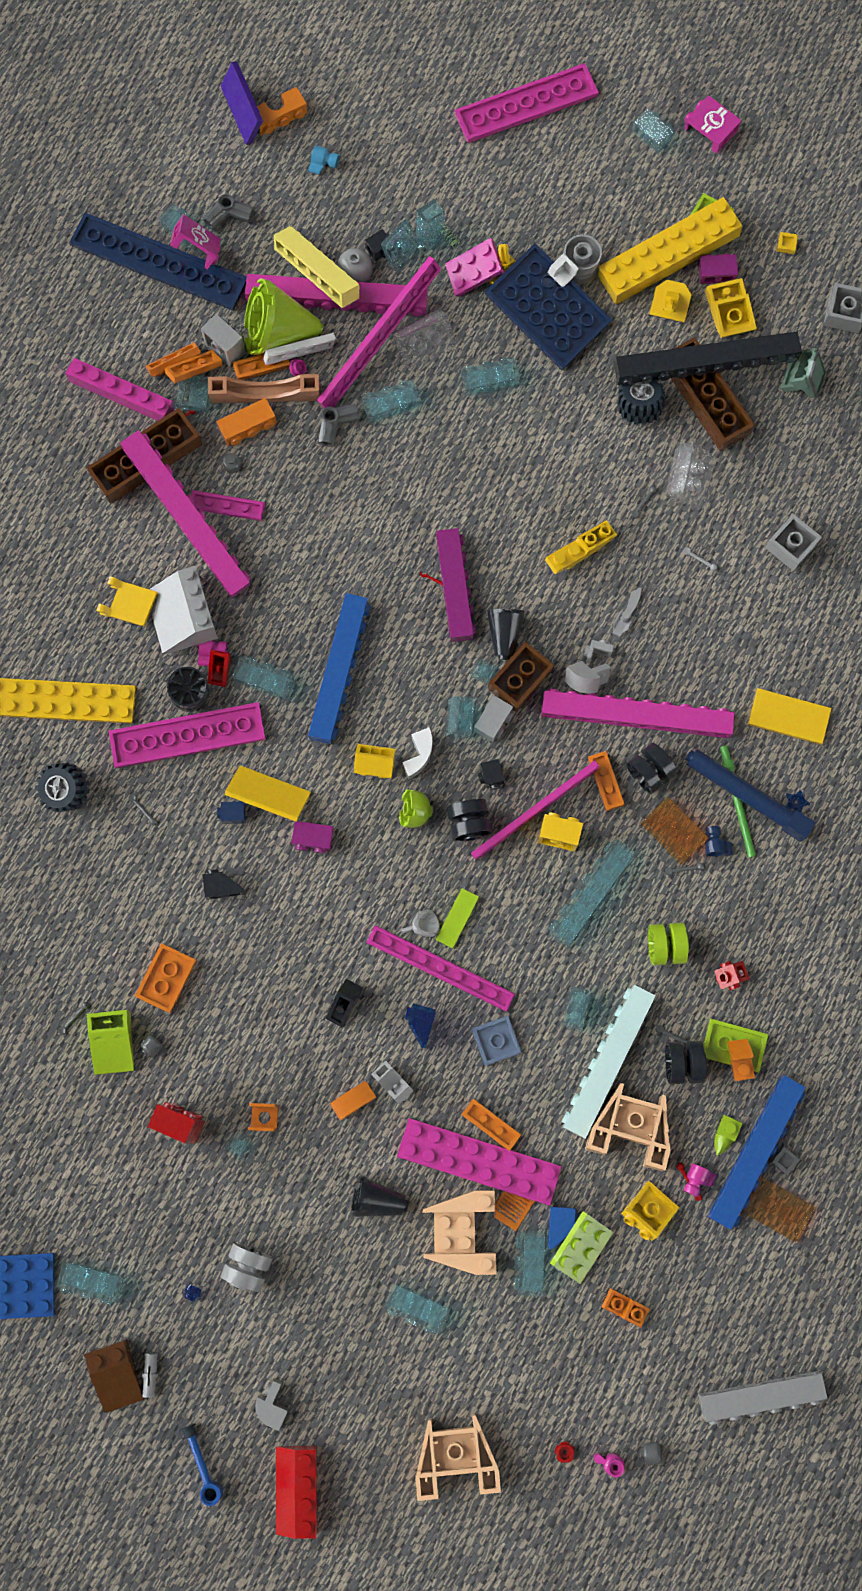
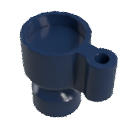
(715, 845)

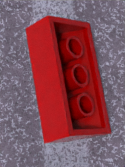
(296, 1491)

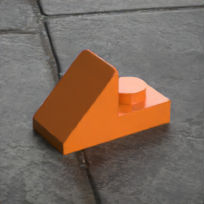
(741, 1059)

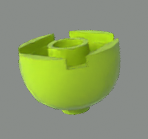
(415, 809)

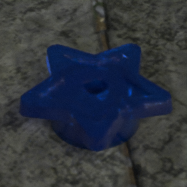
(801, 801)

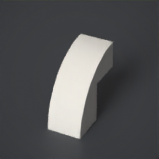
(423, 744)

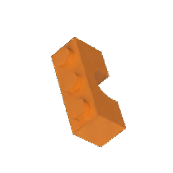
(293, 107)

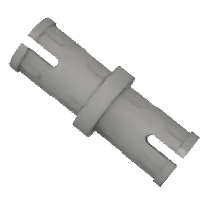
(150, 1375)

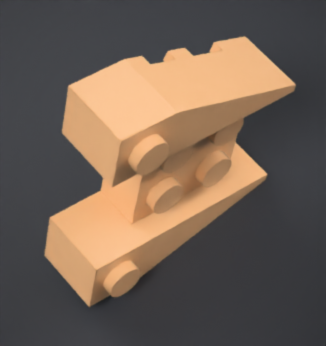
(635, 1122)
(456, 1232)
(455, 1453)

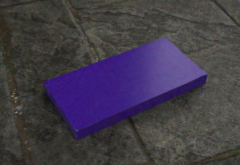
(241, 103)

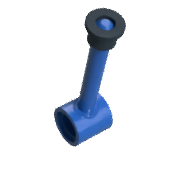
(189, 1433)

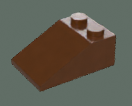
(114, 1375)

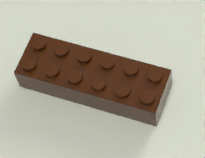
(714, 406)
(117, 474)

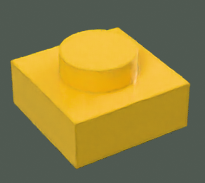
(787, 243)

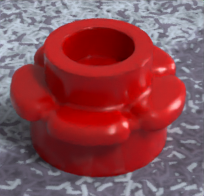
(568, 1457)

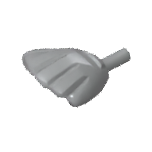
(424, 924)

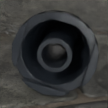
(505, 630)
(377, 1200)

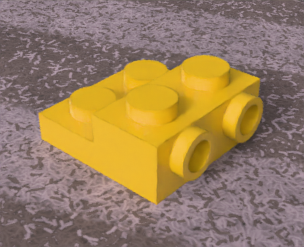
(649, 1211)

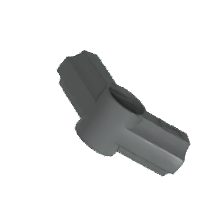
(219, 213)
(329, 427)

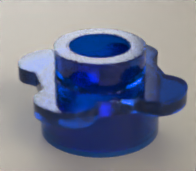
(192, 1293)

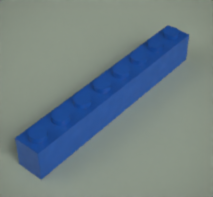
(338, 669)
(756, 1151)

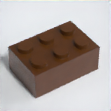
(520, 676)

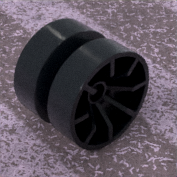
(188, 689)
(653, 767)
(470, 823)
(691, 1062)

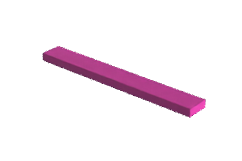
(535, 810)
(440, 968)

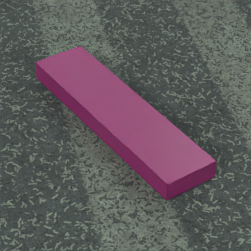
(228, 505)

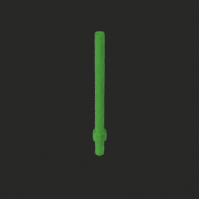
(729, 764)

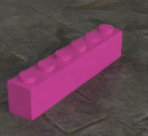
(118, 390)

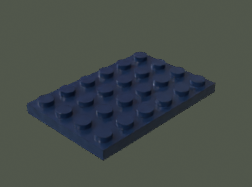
(551, 316)

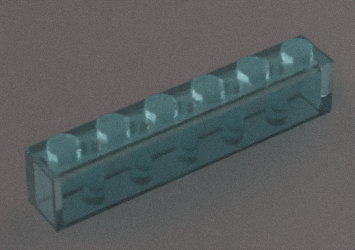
(591, 894)

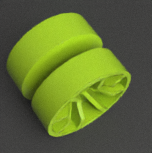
(673, 942)

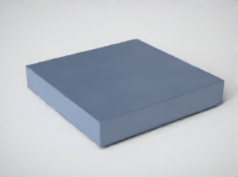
(496, 1040)

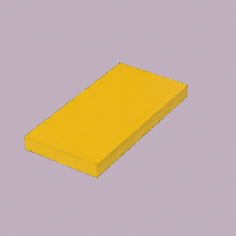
(789, 716)
(267, 793)

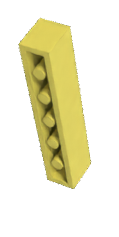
(316, 266)

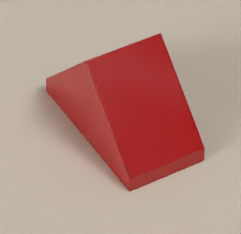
(219, 667)

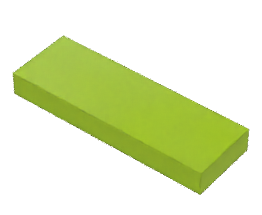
(457, 918)

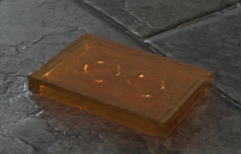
(674, 830)
(779, 1210)

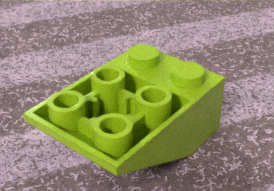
(111, 1041)

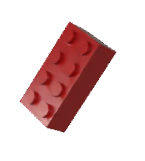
(176, 1122)

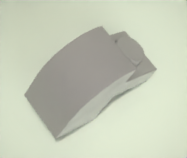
(585, 679)
(392, 1082)
(267, 1410)

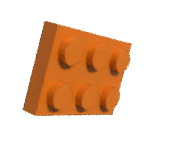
(165, 978)

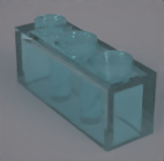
(430, 225)
(490, 376)
(391, 401)
(263, 677)
(530, 1263)
(90, 1282)
(417, 1309)

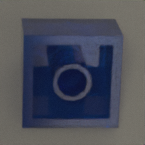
(420, 1023)

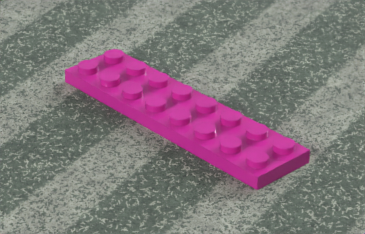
(526, 103)
(186, 735)
(479, 1161)

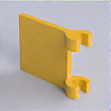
(130, 603)

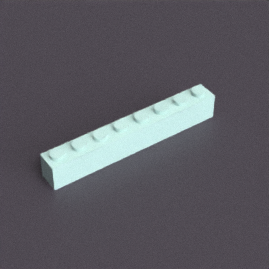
(608, 1062)

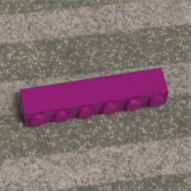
(454, 585)

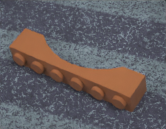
(298, 388)

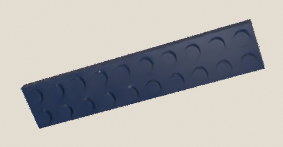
(158, 261)

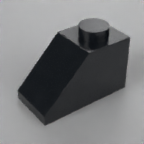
(219, 885)
(344, 1003)

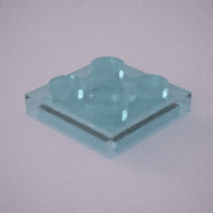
(400, 245)

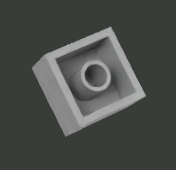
(844, 308)
(223, 340)
(793, 542)

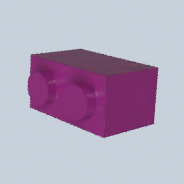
(717, 268)
(312, 837)

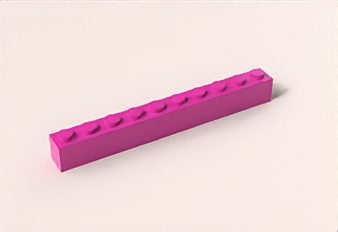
(372, 296)
(185, 514)
(637, 714)

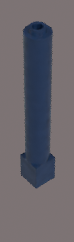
(792, 822)

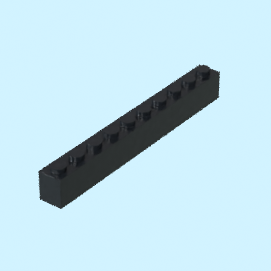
(707, 358)

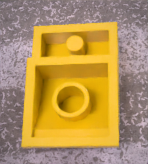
(730, 308)

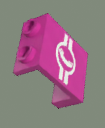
(713, 122)
(198, 236)

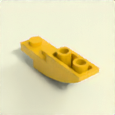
(581, 548)

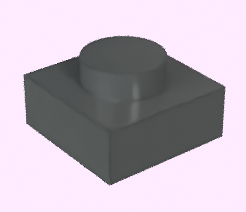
(785, 1160)

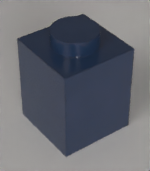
(232, 812)

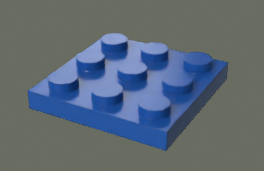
(27, 1286)

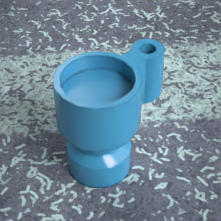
(320, 157)

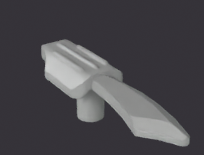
(625, 619)

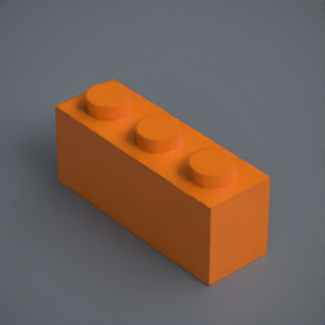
(246, 422)

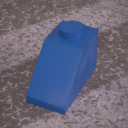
(560, 1224)

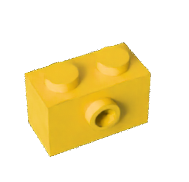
(374, 761)

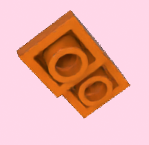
(353, 1100)
(625, 1307)

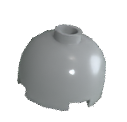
(356, 264)

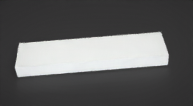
(299, 348)

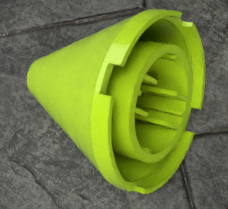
(276, 319)

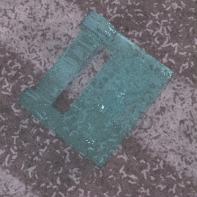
(197, 397)

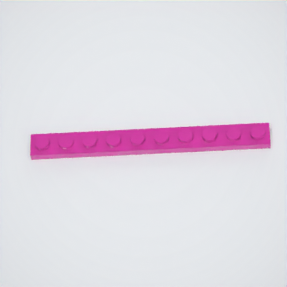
(379, 333)

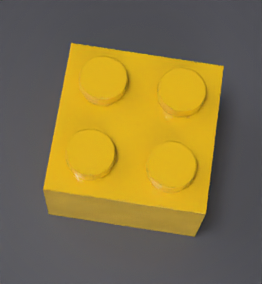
(560, 832)

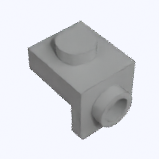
(599, 647)

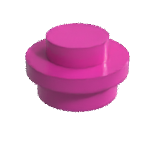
(297, 367)

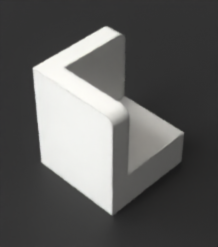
(563, 270)

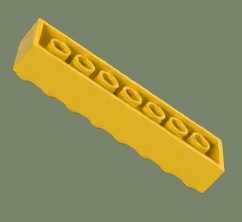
(669, 250)

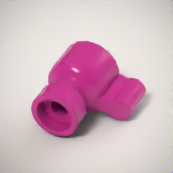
(204, 651)
(698, 1176)
(612, 1463)

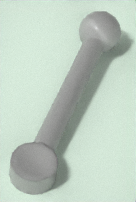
(687, 551)

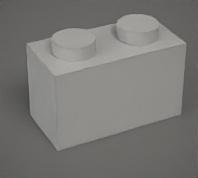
(493, 719)

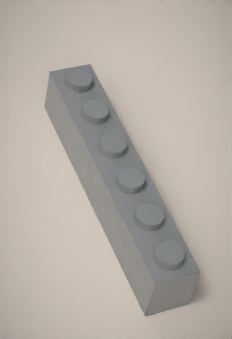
(762, 1396)

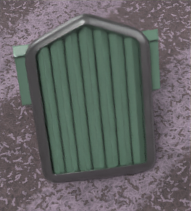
(805, 373)

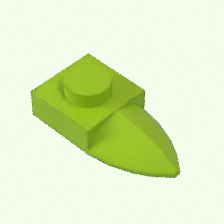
(726, 1134)

